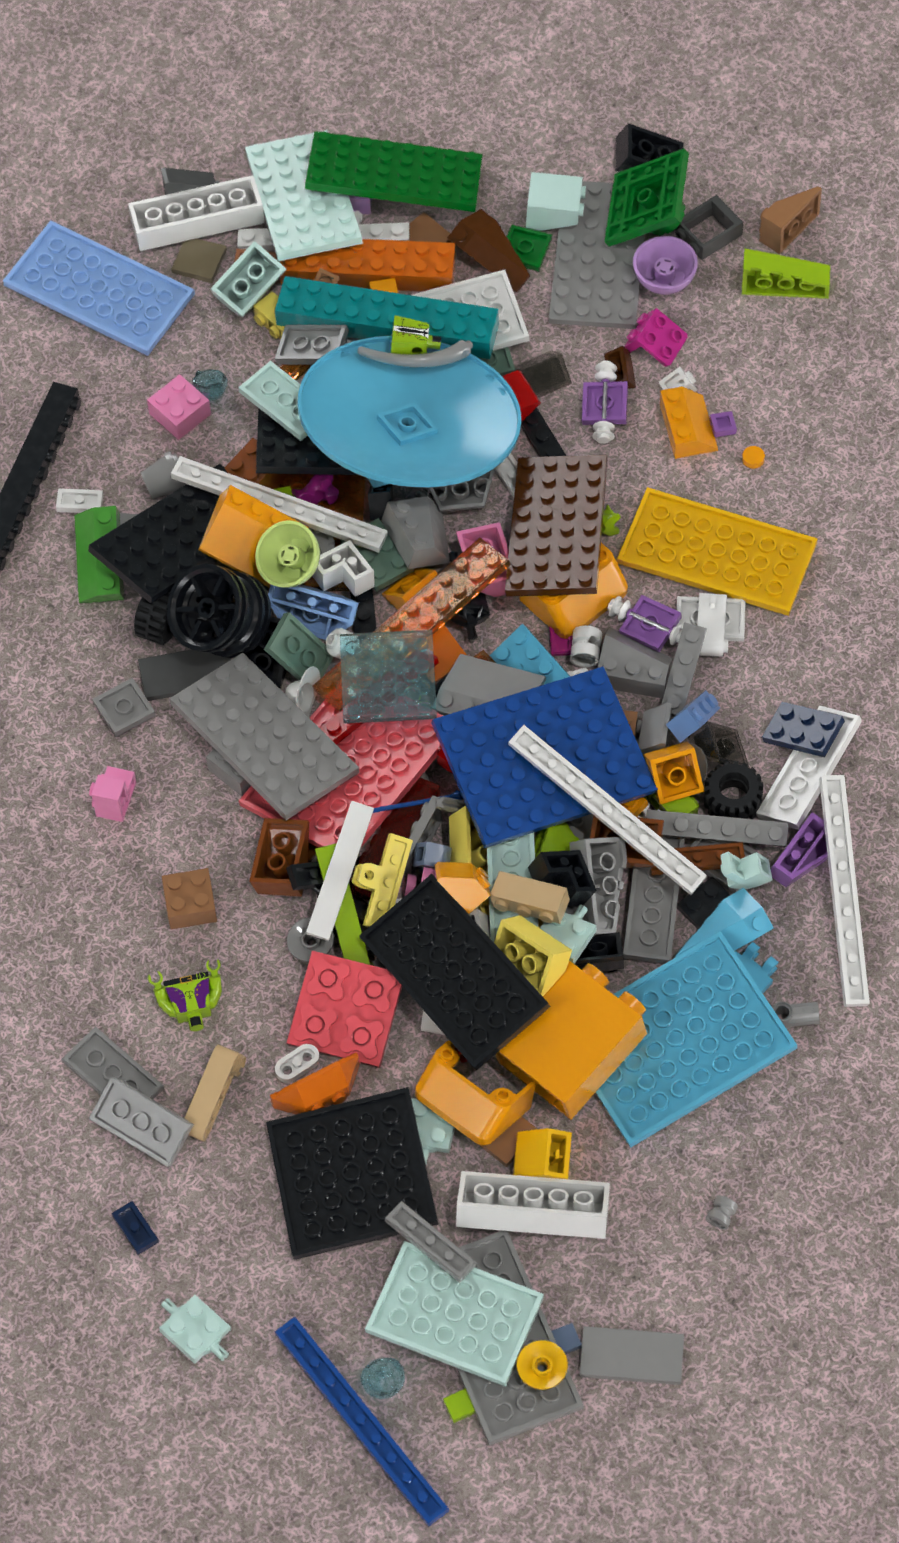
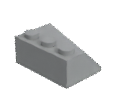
(417, 531)
(634, 666)

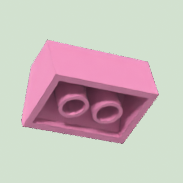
(494, 536)

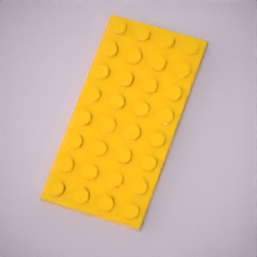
(717, 551)

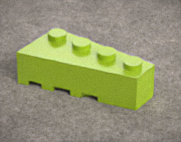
(783, 276)

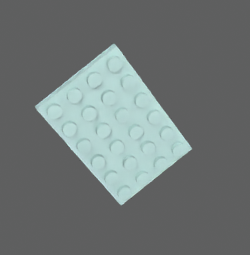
(462, 1324)

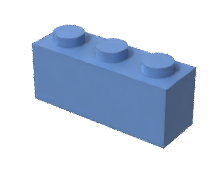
(693, 716)

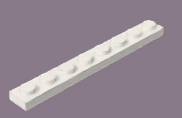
(382, 231)

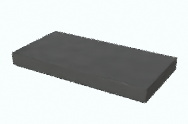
(173, 672)

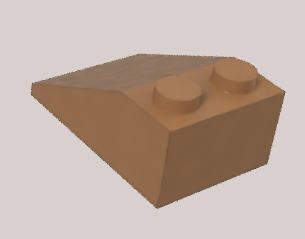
(788, 218)

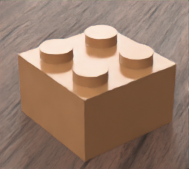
(189, 898)

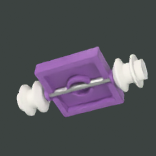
(604, 402)
(647, 622)

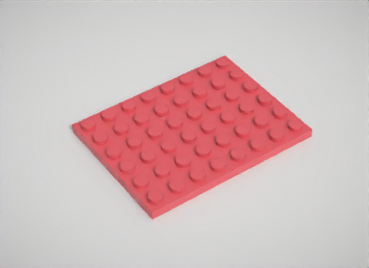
(389, 763)

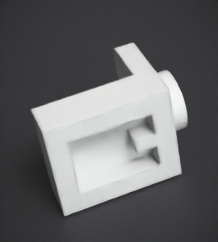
(677, 379)

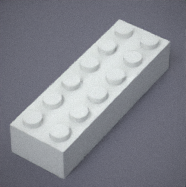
(196, 213)
(533, 1204)

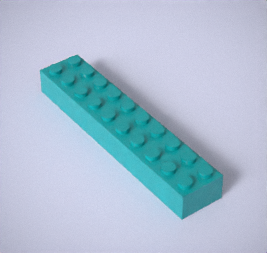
(372, 313)

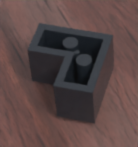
(565, 870)

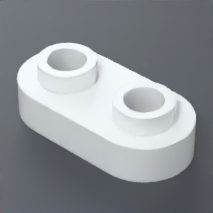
(295, 1062)

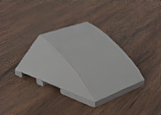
(464, 495)

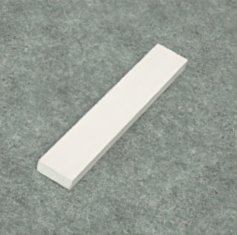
(340, 871)

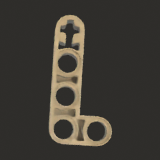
(212, 1090)

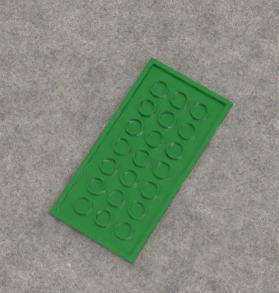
(394, 171)

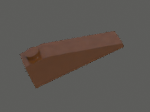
(486, 243)

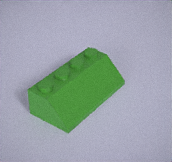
(96, 580)

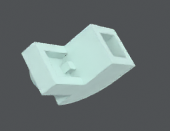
(747, 871)

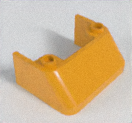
(569, 611)
(465, 1104)

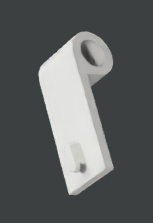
(712, 616)

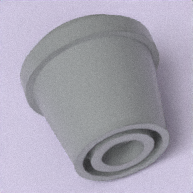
(158, 476)

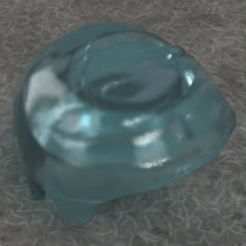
(210, 383)
(383, 1378)

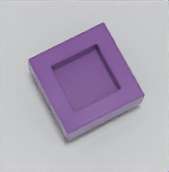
(723, 424)

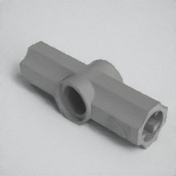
(798, 1014)

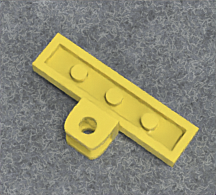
(383, 879)

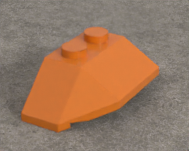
(320, 1088)

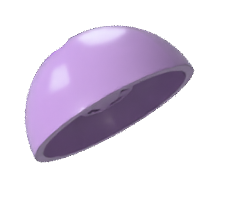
(665, 264)

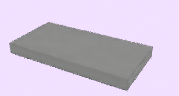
(99, 1058)
(141, 1121)
(632, 1355)

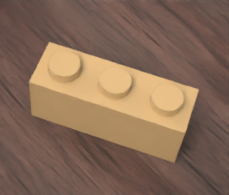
(529, 897)

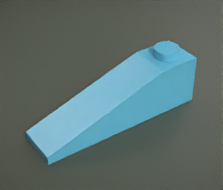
(737, 917)

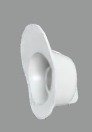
(302, 692)

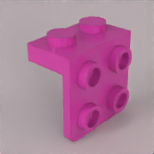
(657, 336)

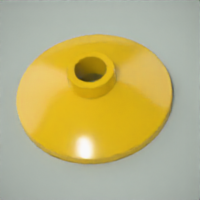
(542, 1353)

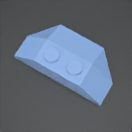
(314, 608)

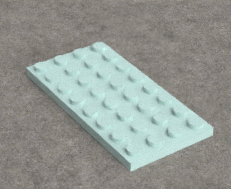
(299, 218)

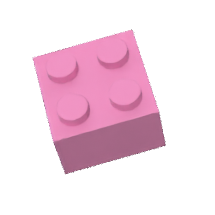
(179, 407)

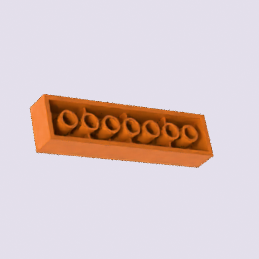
(411, 263)

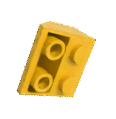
(542, 1153)

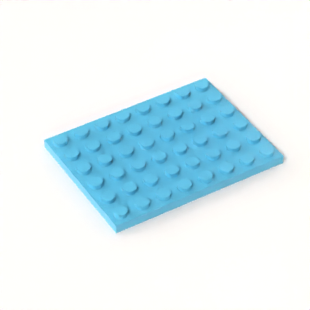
(703, 1037)

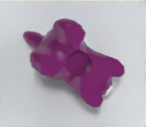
(318, 490)

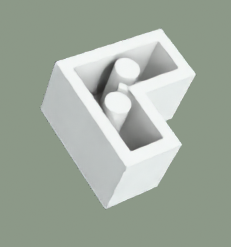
(347, 566)

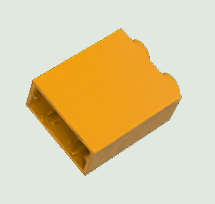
(576, 1039)

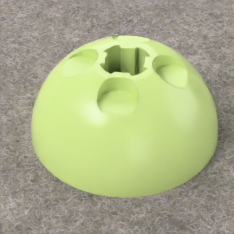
(280, 548)

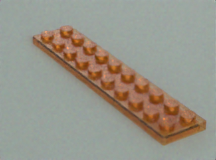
(432, 604)

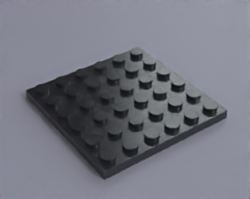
(348, 1170)

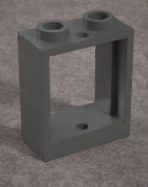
(723, 214)

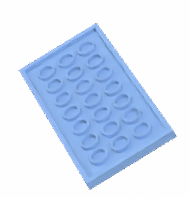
(99, 287)

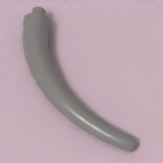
(438, 358)

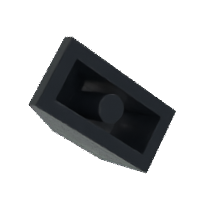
(378, 500)

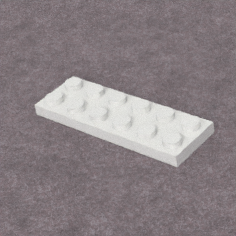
(798, 781)

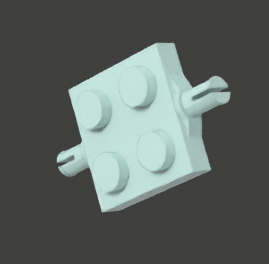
(572, 931)
(433, 1130)
(195, 1329)

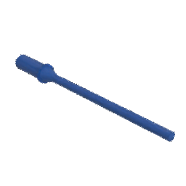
(456, 795)

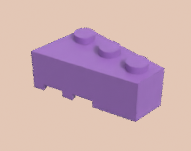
(802, 853)

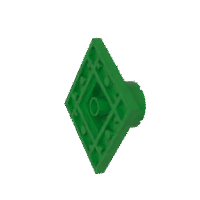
(647, 198)

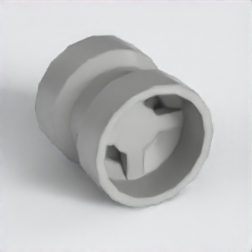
(722, 1212)

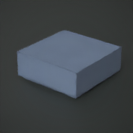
(567, 1338)

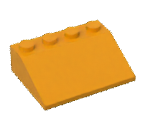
(237, 528)

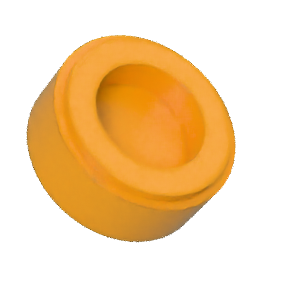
(753, 457)

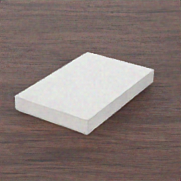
(733, 620)

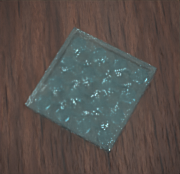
(388, 676)

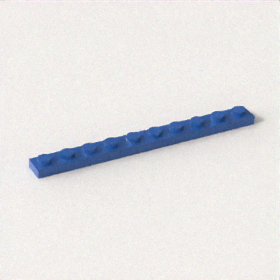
(362, 1422)

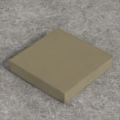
(199, 259)

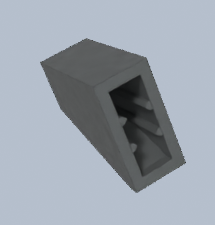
(180, 180)

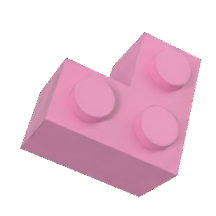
(112, 793)

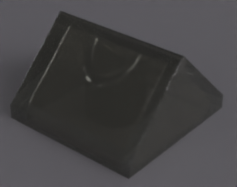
(545, 373)

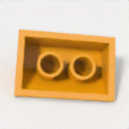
(687, 422)

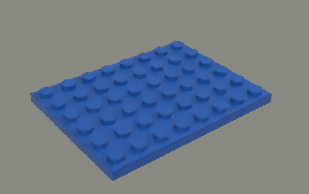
(576, 719)

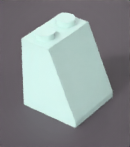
(554, 201)

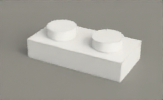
(78, 500)

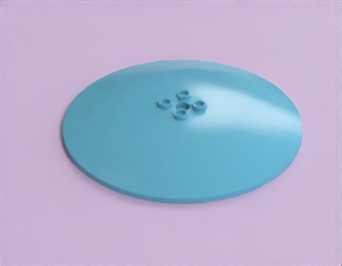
(455, 416)

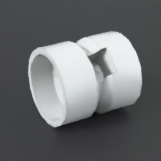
(586, 646)

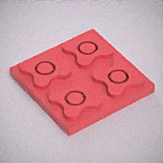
(345, 1008)

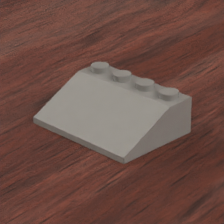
(479, 682)

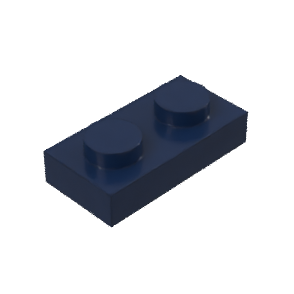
(135, 1227)

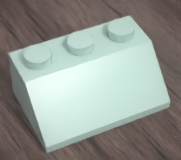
(247, 279)

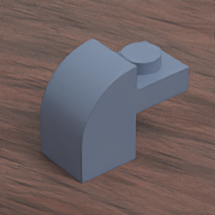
(430, 853)

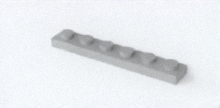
(722, 828)

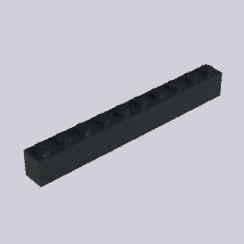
(33, 462)

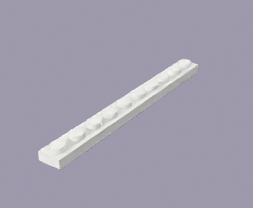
(307, 513)
(607, 810)
(844, 891)

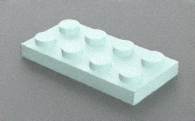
(276, 396)

